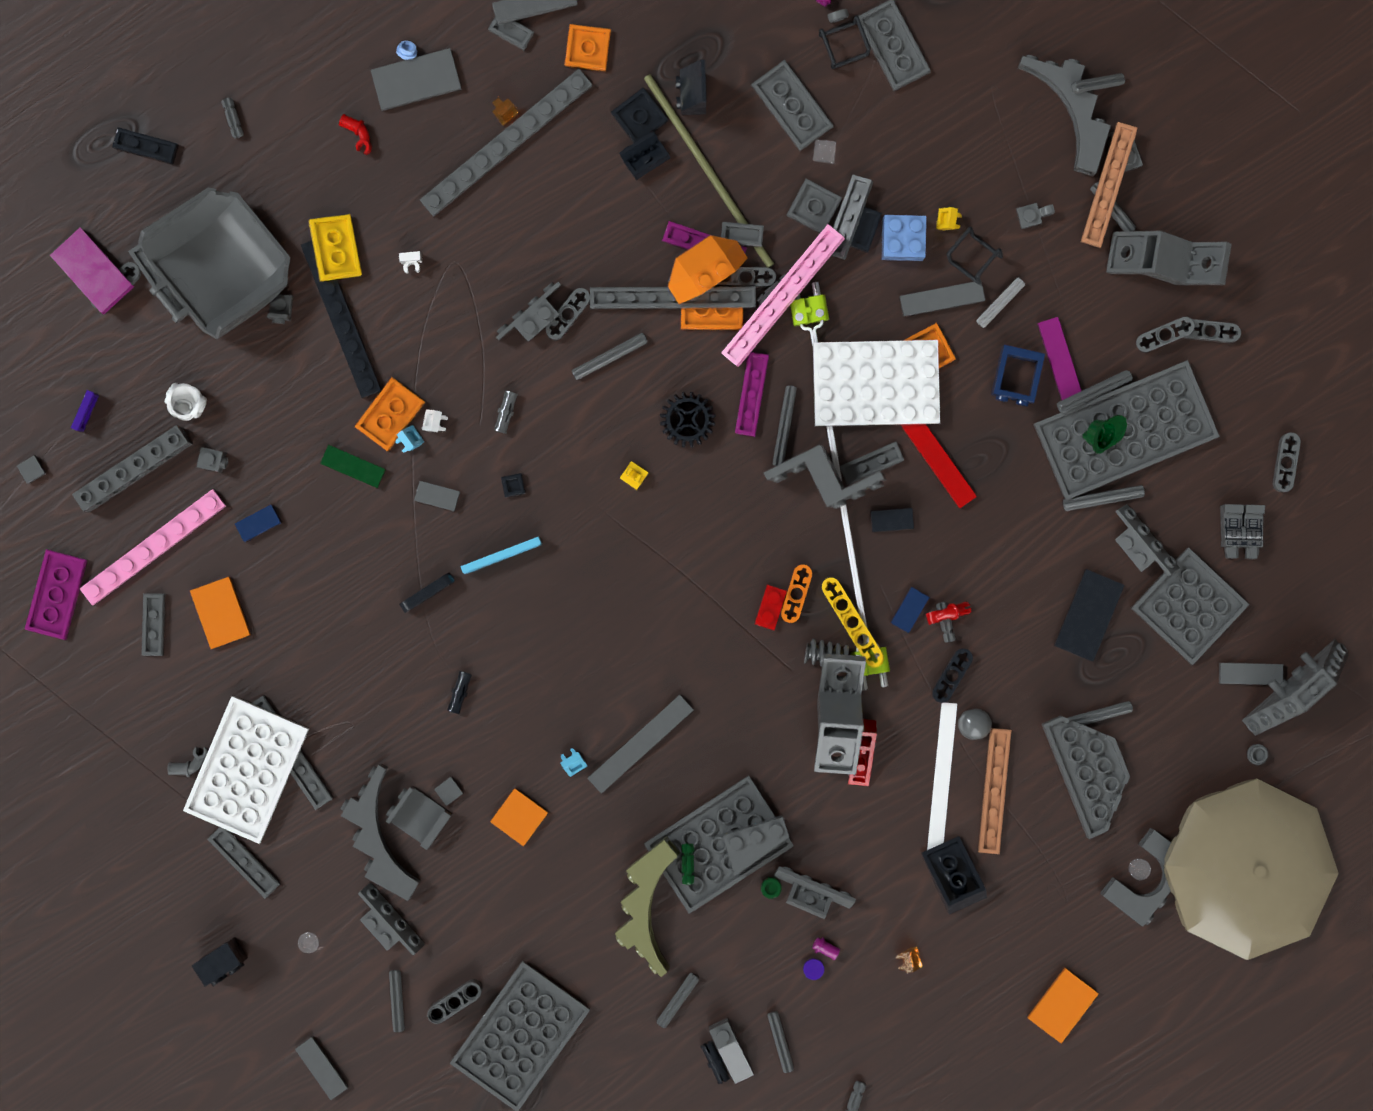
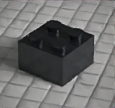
(216, 964)

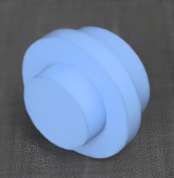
(406, 50)

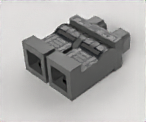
(1242, 529)

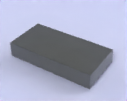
(513, 33)
(743, 233)
(437, 496)

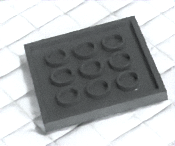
(1190, 607)

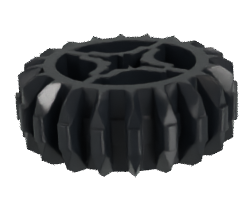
(675, 406)

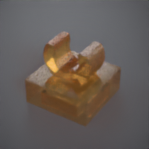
(504, 110)
(910, 959)

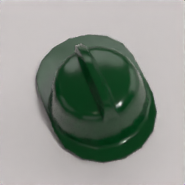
(1105, 433)

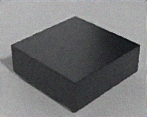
(513, 485)

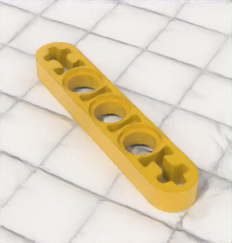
(850, 612)

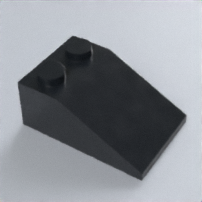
(692, 89)
(954, 875)

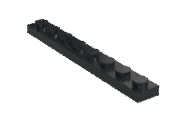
(344, 328)

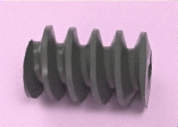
(816, 652)

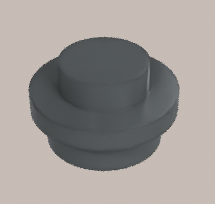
(1257, 754)

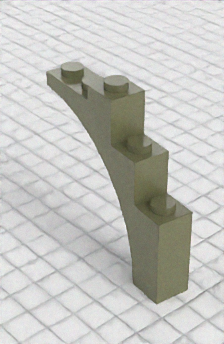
(638, 903)

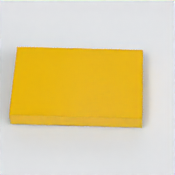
(335, 247)

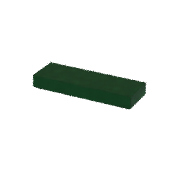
(353, 466)

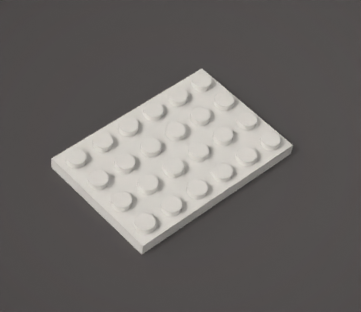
(876, 383)
(246, 769)

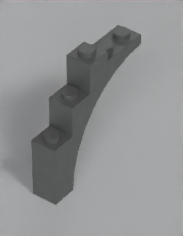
(1089, 133)
(364, 812)

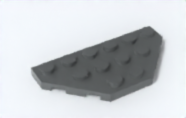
(1090, 769)

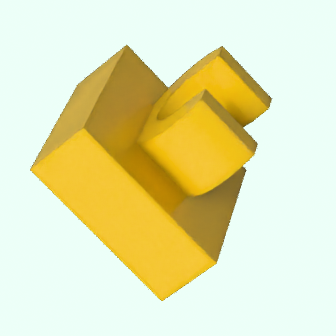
(947, 218)
(634, 475)

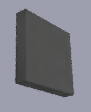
(814, 206)

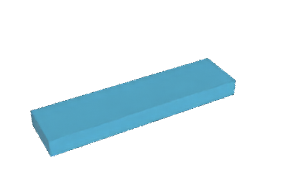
(501, 555)

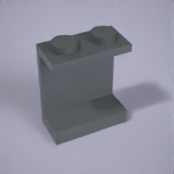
(418, 816)

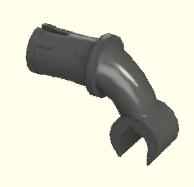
(189, 767)

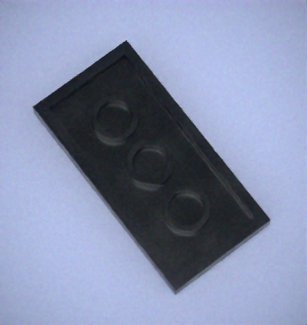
(1089, 615)

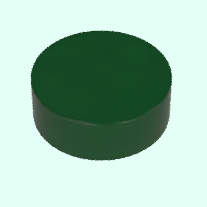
(771, 888)

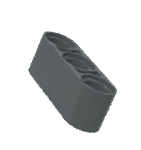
(447, 1008)

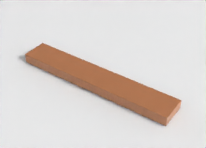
(1109, 184)
(994, 791)

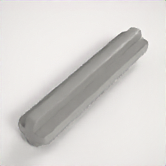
(1000, 302)

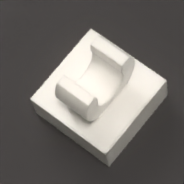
(411, 258)
(432, 421)

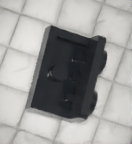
(644, 155)

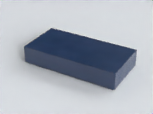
(258, 523)
(909, 610)

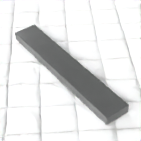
(640, 744)
(303, 771)

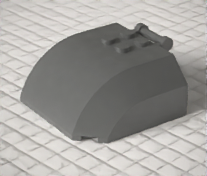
(214, 261)

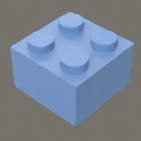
(903, 237)

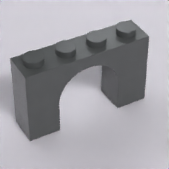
(1142, 906)

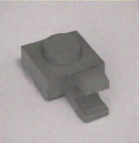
(1031, 215)

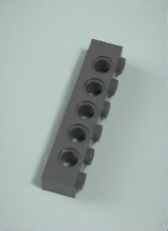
(132, 469)

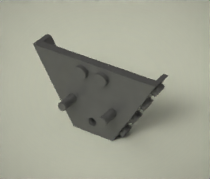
(1300, 690)

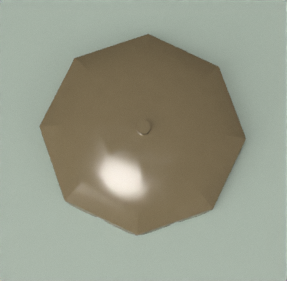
(1250, 868)

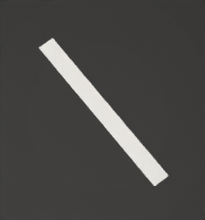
(942, 774)

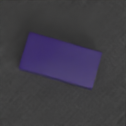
(85, 411)

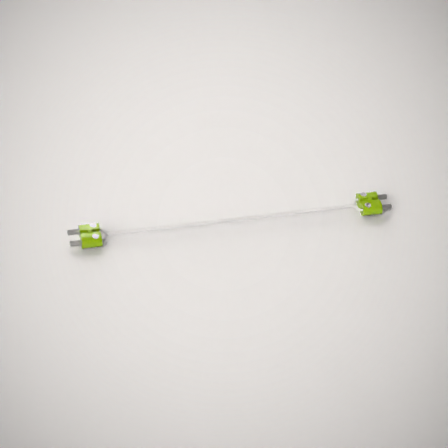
(813, 311)

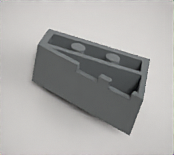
(754, 841)

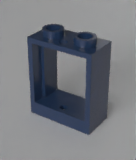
(1022, 354)

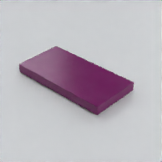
(91, 271)
(56, 594)

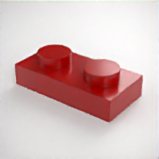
(770, 607)

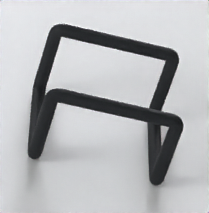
(823, 34)
(976, 279)

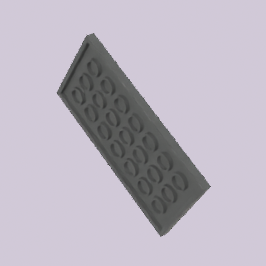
(1162, 418)

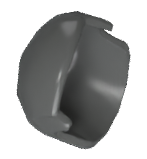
(974, 724)

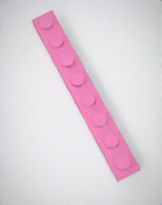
(783, 295)
(152, 547)

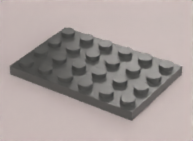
(703, 828)
(520, 1036)

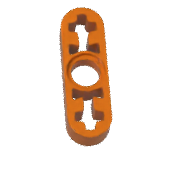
(795, 576)

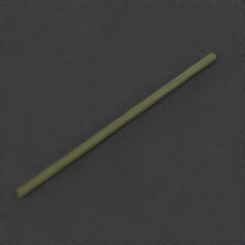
(703, 162)

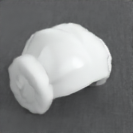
(185, 401)

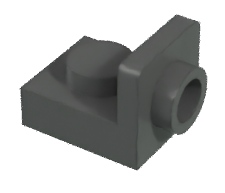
(281, 309)
(212, 460)

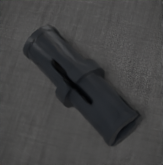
(459, 692)
(715, 1062)

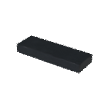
(145, 145)

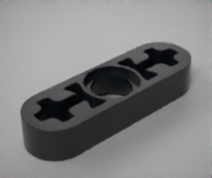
(427, 592)
(948, 691)

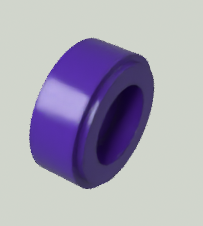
(813, 969)

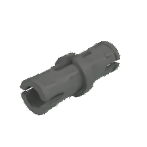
(505, 412)

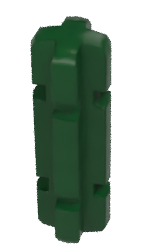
(687, 863)

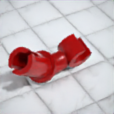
(359, 129)
(952, 612)

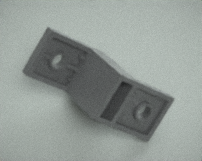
(1169, 258)
(825, 477)
(839, 714)

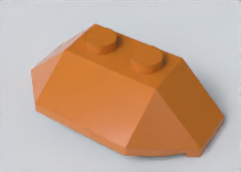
(704, 267)

